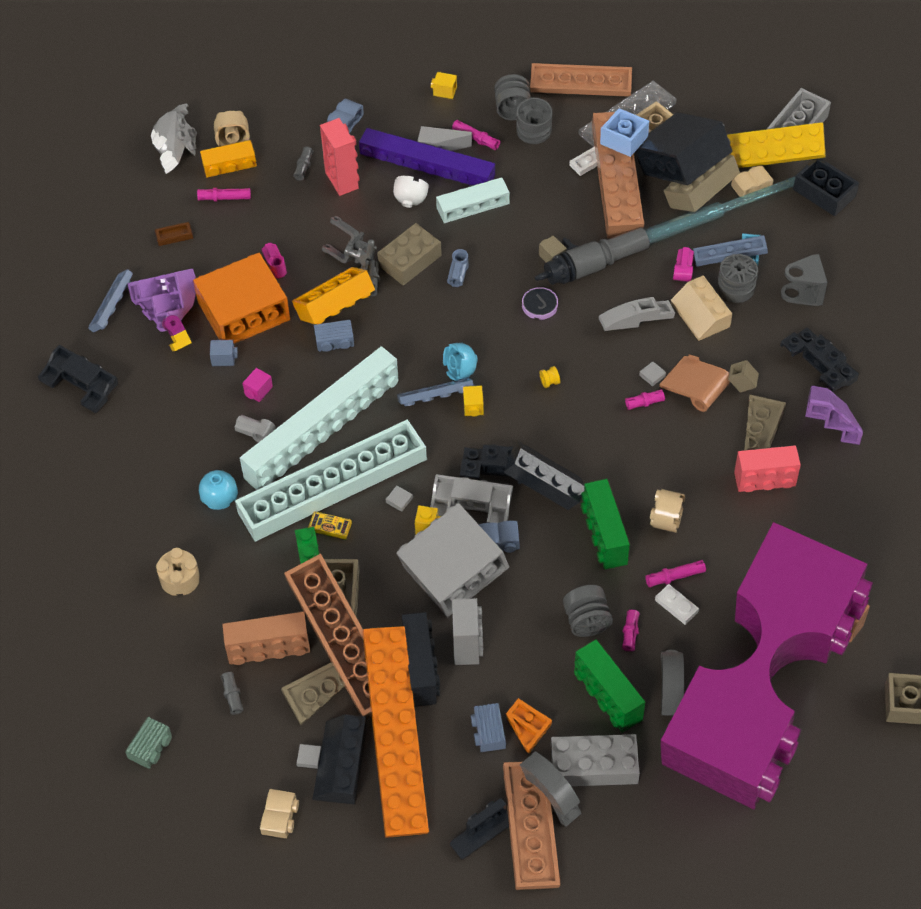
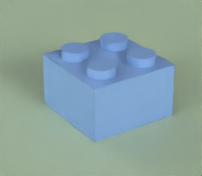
(624, 132)

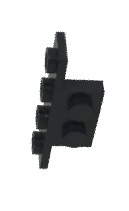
(481, 828)

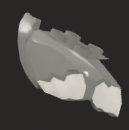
(172, 135)

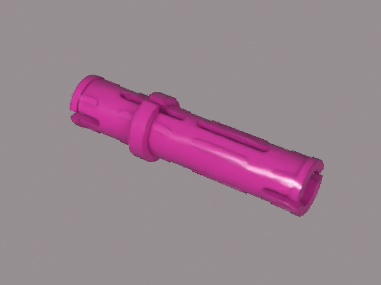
(481, 137)
(223, 194)
(668, 575)

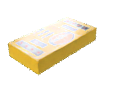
(330, 525)

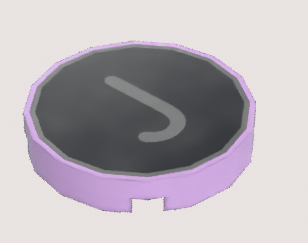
(539, 303)

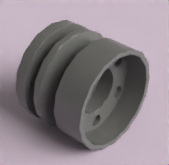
(509, 94)
(534, 120)
(737, 278)
(587, 610)

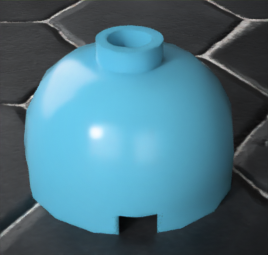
(460, 361)
(218, 489)

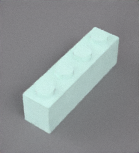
(473, 200)

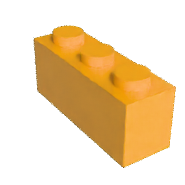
(228, 158)

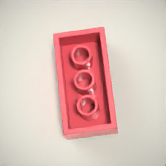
(339, 156)

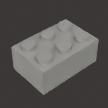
(467, 631)

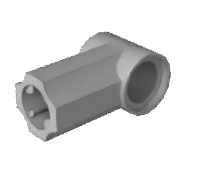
(254, 428)

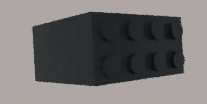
(683, 148)

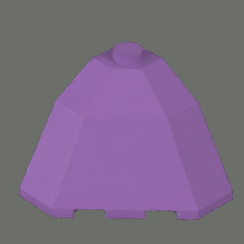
(164, 295)
(827, 406)

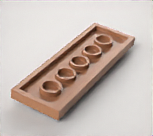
(581, 79)
(530, 832)

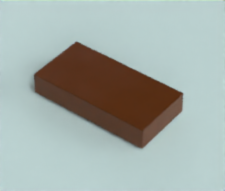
(174, 233)

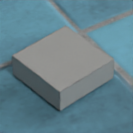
(652, 373)
(399, 498)
(308, 756)

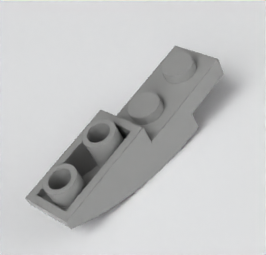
(632, 313)

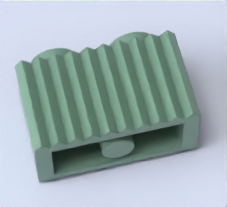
(148, 743)

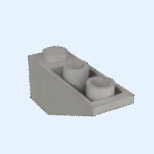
(445, 138)

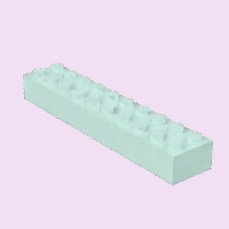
(319, 419)
(331, 480)

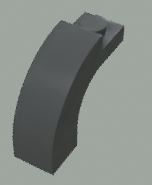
(672, 681)
(553, 785)

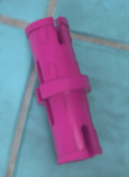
(645, 399)
(630, 630)

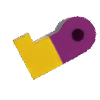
(177, 332)

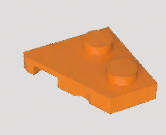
(527, 724)

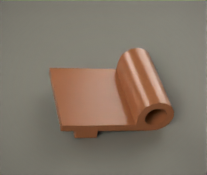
(697, 381)

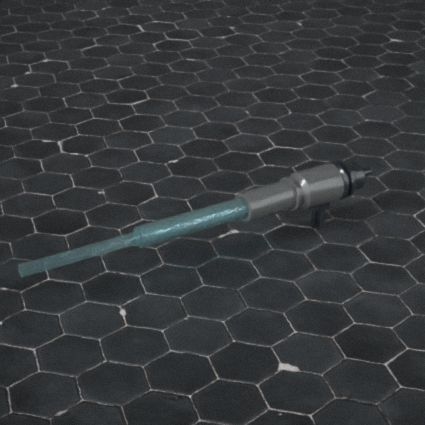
(593, 256)

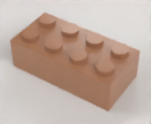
(266, 638)

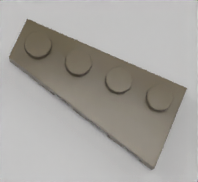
(763, 422)
(312, 691)

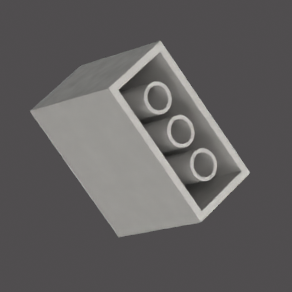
(452, 558)

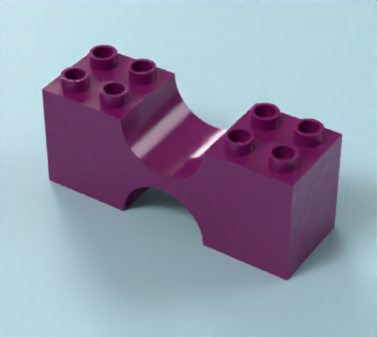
(730, 722)

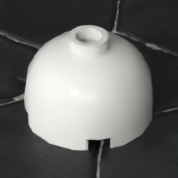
(409, 191)

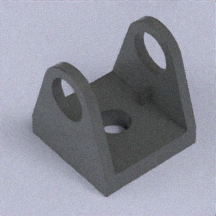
(810, 285)

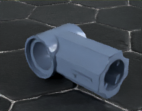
(458, 268)

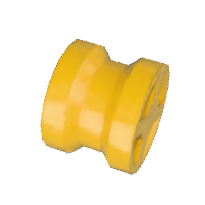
(549, 377)

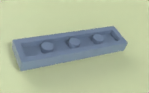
(718, 252)
(113, 296)
(427, 394)

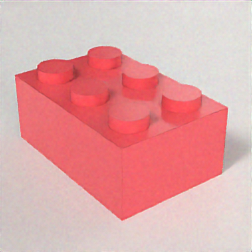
(767, 468)

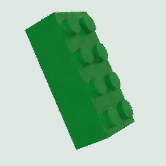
(605, 524)
(609, 686)

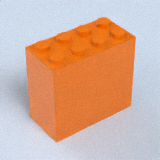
(242, 299)

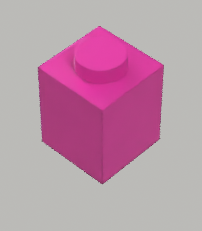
(257, 385)

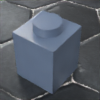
(223, 352)

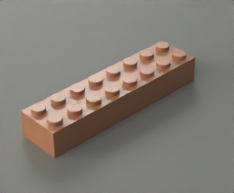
(617, 184)
(334, 626)

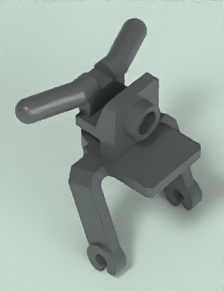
(356, 248)

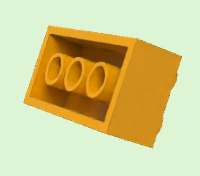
(333, 295)

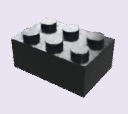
(825, 186)

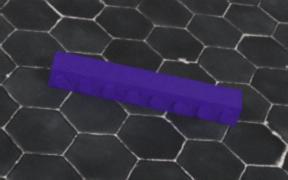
(426, 158)

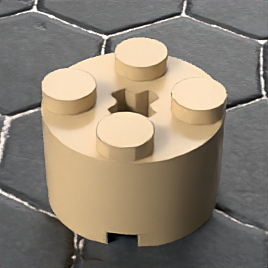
(231, 128)
(667, 511)
(178, 572)

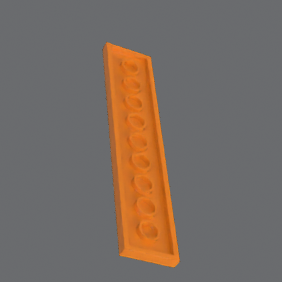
(395, 732)

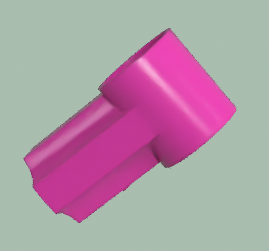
(274, 260)
(684, 268)

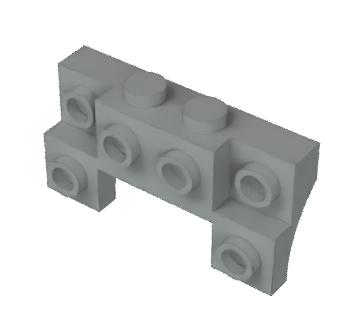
(472, 495)

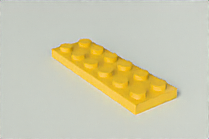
(778, 145)

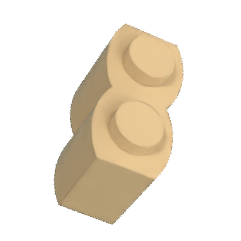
(751, 181)
(278, 813)

